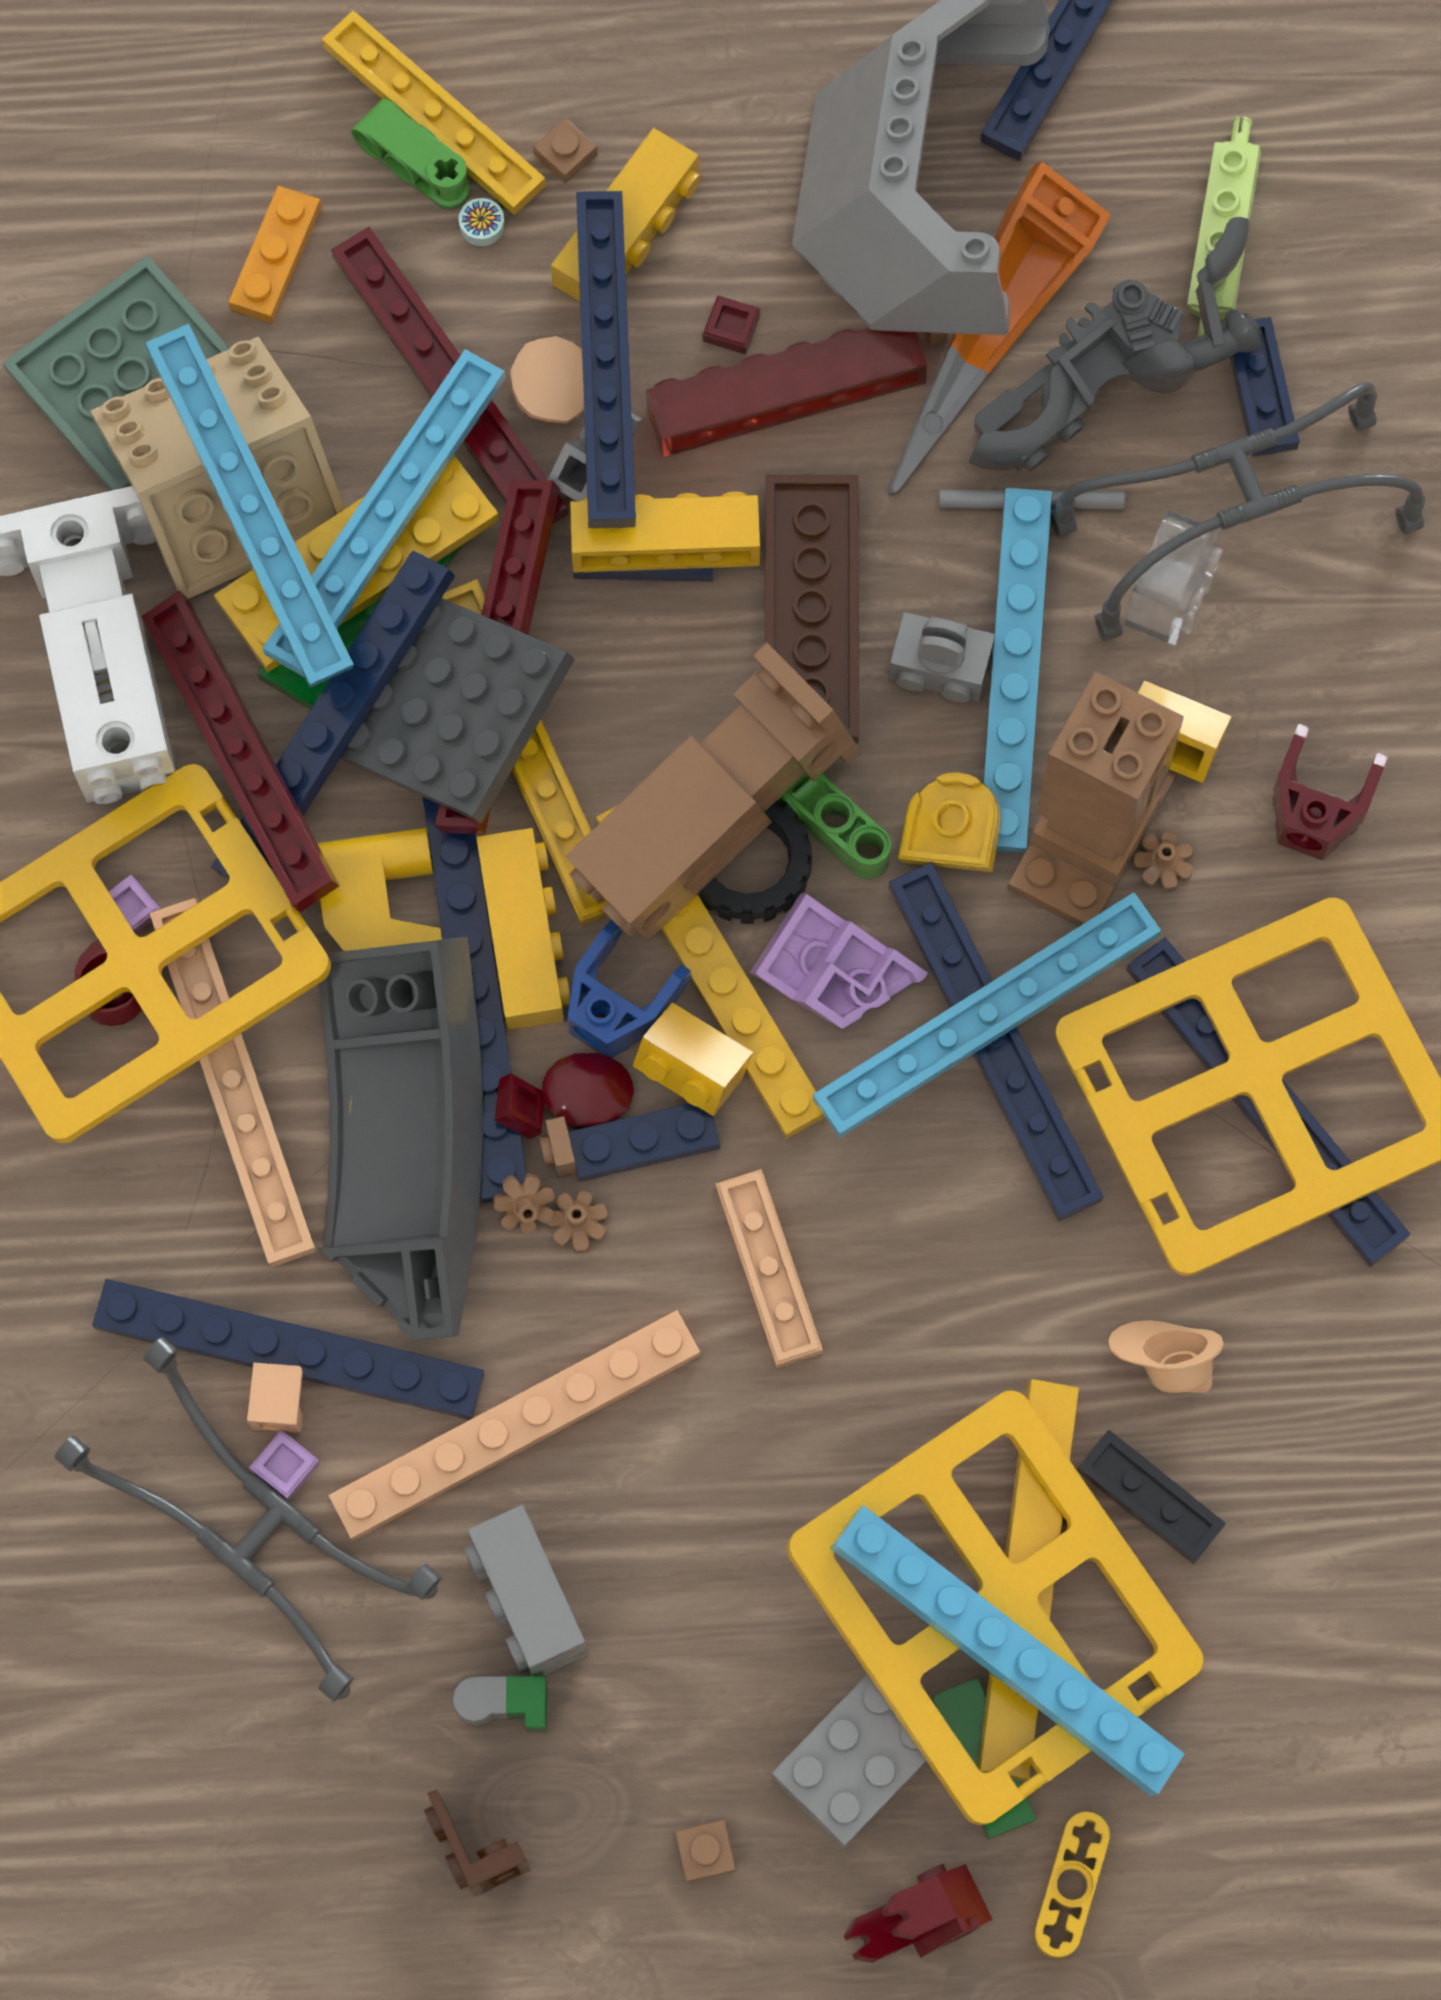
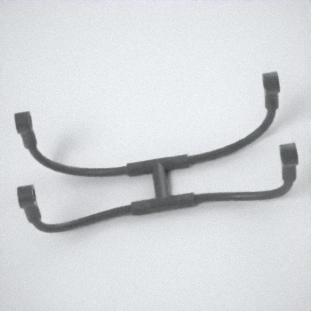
(1256, 505)
(337, 1681)

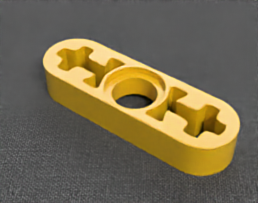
(1049, 1917)

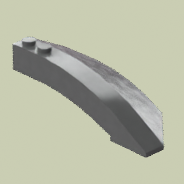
(412, 1144)

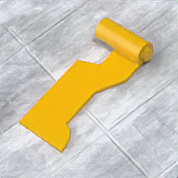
(359, 908)

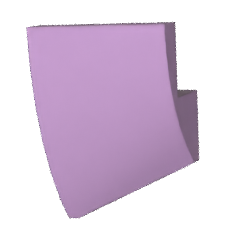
(832, 964)

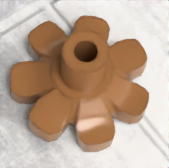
(1163, 861)
(524, 1203)
(581, 1228)

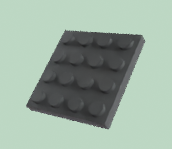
(459, 709)

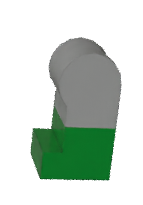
(503, 1697)

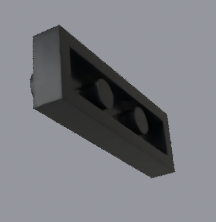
(1151, 1496)

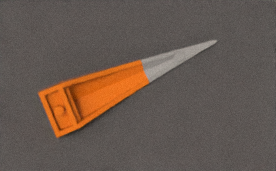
(1040, 245)

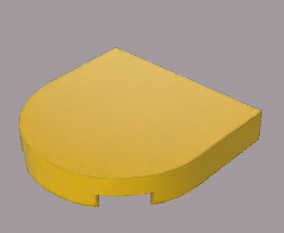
(952, 825)

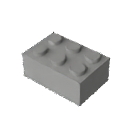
(525, 1593)
(850, 1764)

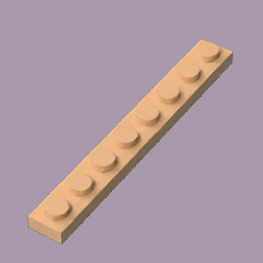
(241, 1108)
(514, 1425)

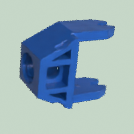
(623, 1020)

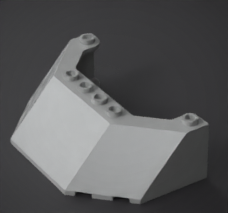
(862, 168)

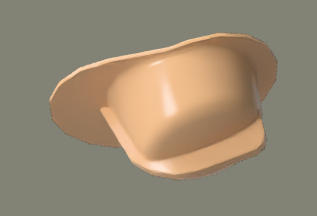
(1172, 1355)

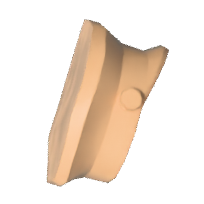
(549, 380)

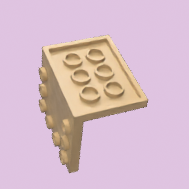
(175, 488)

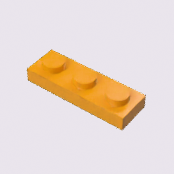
(275, 254)

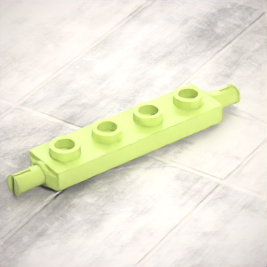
(1227, 196)

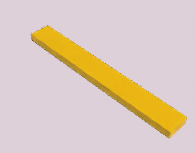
(545, 791)
(1033, 1523)

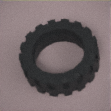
(778, 897)

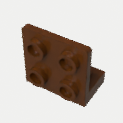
(497, 1861)

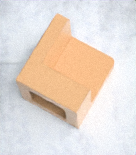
(275, 1398)

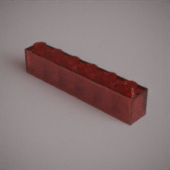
(783, 387)

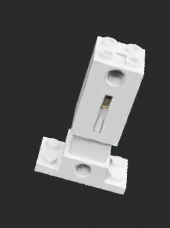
(95, 637)

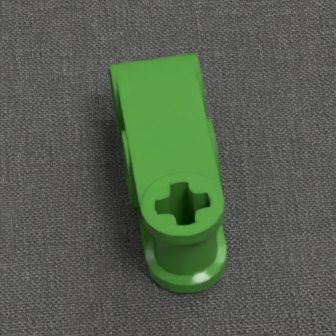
(413, 154)
(818, 799)

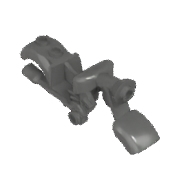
(1127, 338)

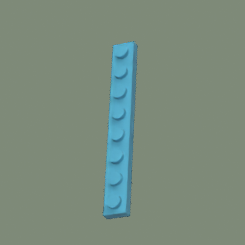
(398, 492)
(249, 505)
(1017, 660)
(986, 1015)
(1007, 1651)

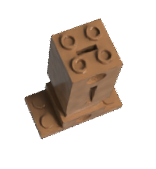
(709, 799)
(1097, 799)

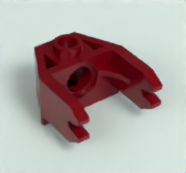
(1311, 818)
(927, 1914)

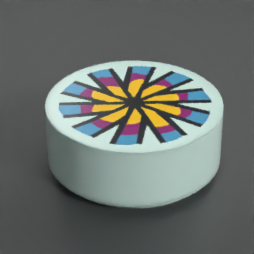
(481, 222)

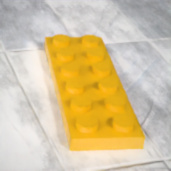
(444, 521)

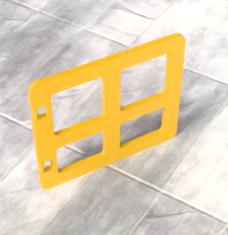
(137, 962)
(1257, 1072)
(1006, 1585)

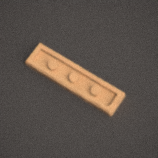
(769, 1268)

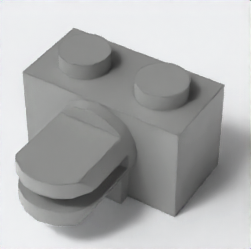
(941, 657)

